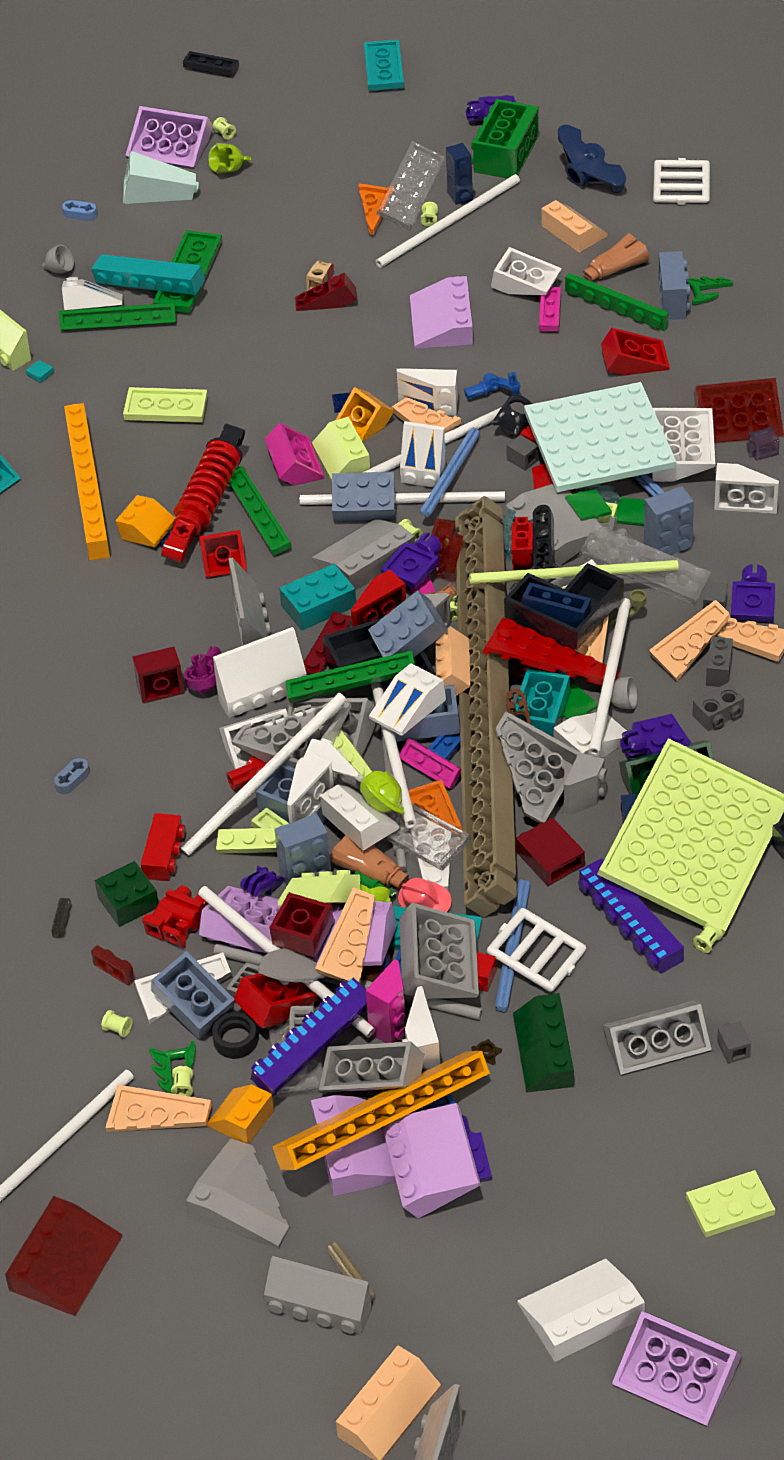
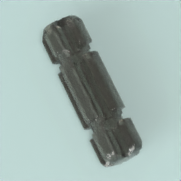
(61, 917)

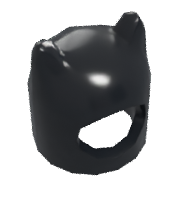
(510, 420)

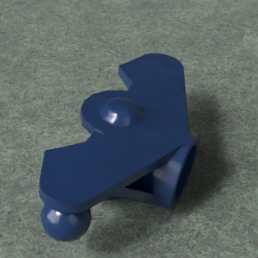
(587, 161)

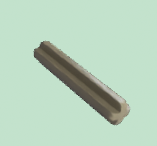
(345, 1263)

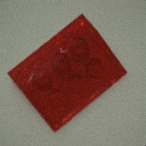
(741, 408)
(62, 1257)

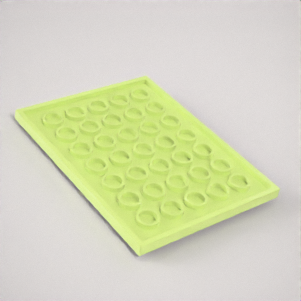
(694, 836)

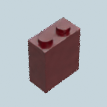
(550, 851)

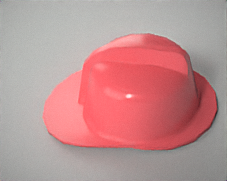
(425, 894)

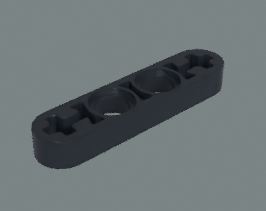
(543, 540)

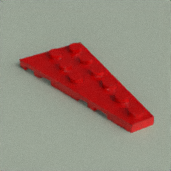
(542, 652)

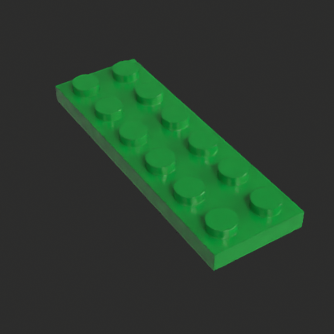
(194, 249)

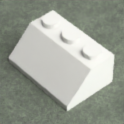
(238, 756)
(355, 817)

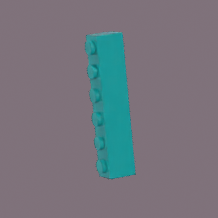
(148, 274)

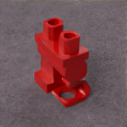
(522, 544)
(176, 911)

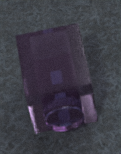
(763, 444)

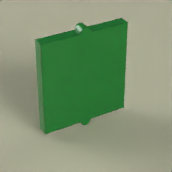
(588, 505)
(630, 511)
(578, 703)

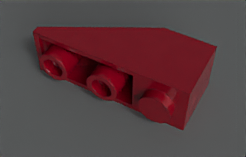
(328, 295)

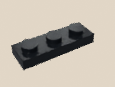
(210, 63)

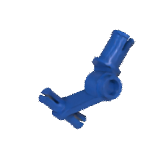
(491, 383)

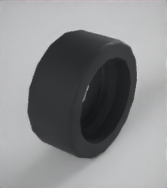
(236, 1049)

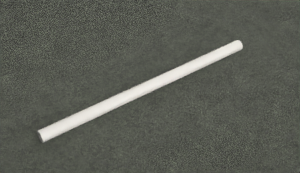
(447, 221)
(449, 437)
(448, 497)
(609, 677)
(395, 762)
(263, 774)
(266, 944)
(64, 1134)

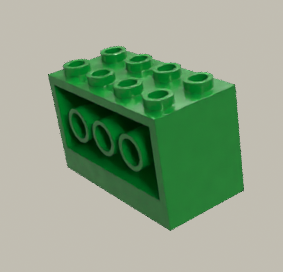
(505, 139)

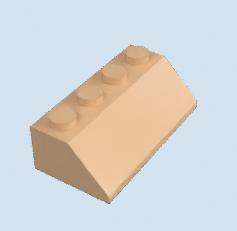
(387, 1404)

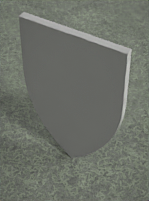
(289, 966)

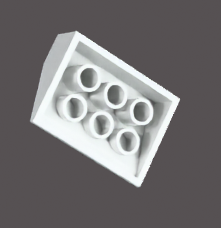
(690, 439)
(257, 672)
(582, 1308)

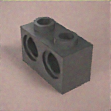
(719, 661)
(718, 707)

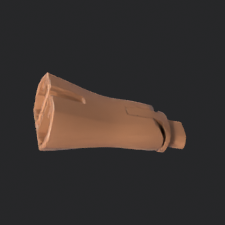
(623, 254)
(369, 862)

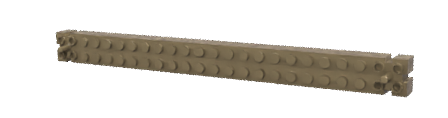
(485, 777)

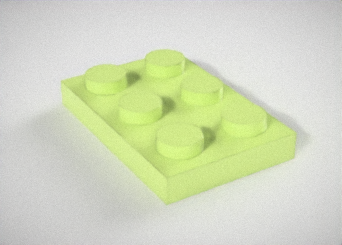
(730, 1203)

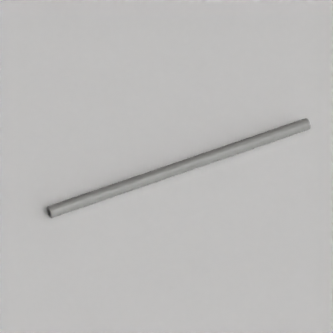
(438, 1004)

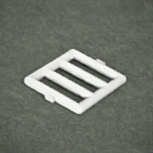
(681, 199)
(532, 973)

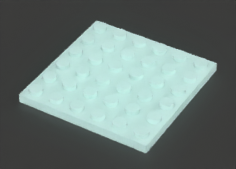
(599, 437)

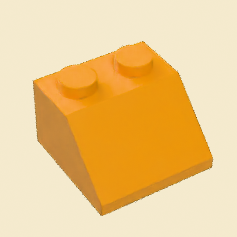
(366, 413)
(144, 521)
(243, 1113)

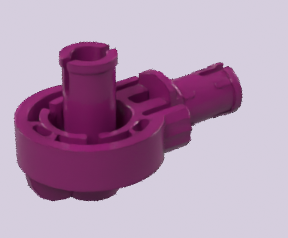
(202, 673)

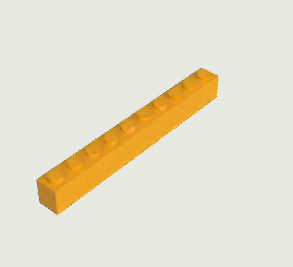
(86, 482)
(379, 1111)

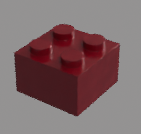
(158, 674)
(301, 924)

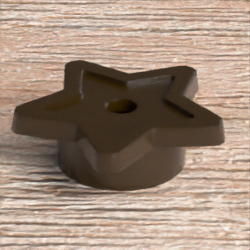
(488, 1046)

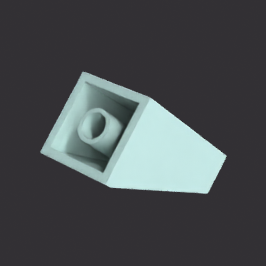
(156, 181)

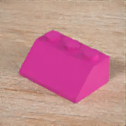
(293, 456)
(386, 1005)

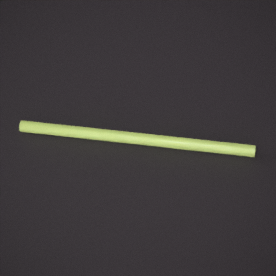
(569, 572)

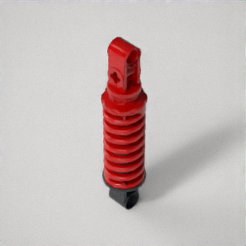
(204, 491)

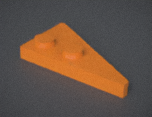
(371, 199)
(435, 801)

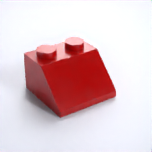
(217, 550)

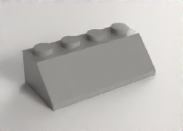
(657, 1037)
(371, 1067)
(317, 1295)

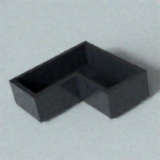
(591, 582)
(357, 646)

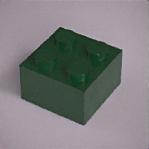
(126, 893)

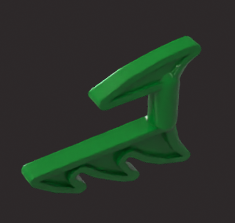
(707, 283)
(164, 1058)

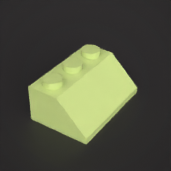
(13, 343)
(341, 448)
(323, 888)

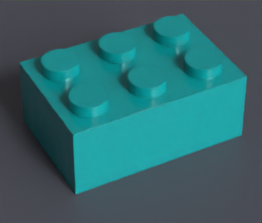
(317, 596)
(546, 698)

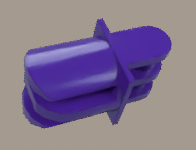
(261, 882)

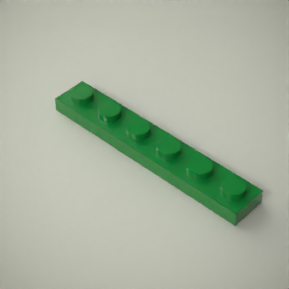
(617, 302)
(117, 316)
(259, 512)
(348, 676)

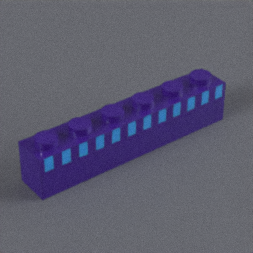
(632, 919)
(310, 1038)

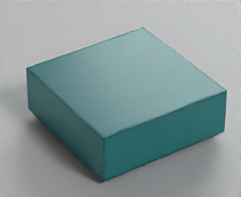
(39, 371)

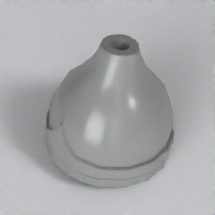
(58, 260)
(624, 693)

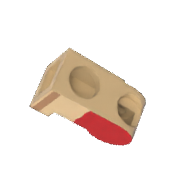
(319, 274)

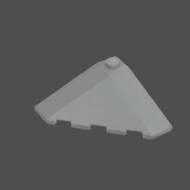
(357, 723)
(268, 739)
(536, 763)
(237, 1196)

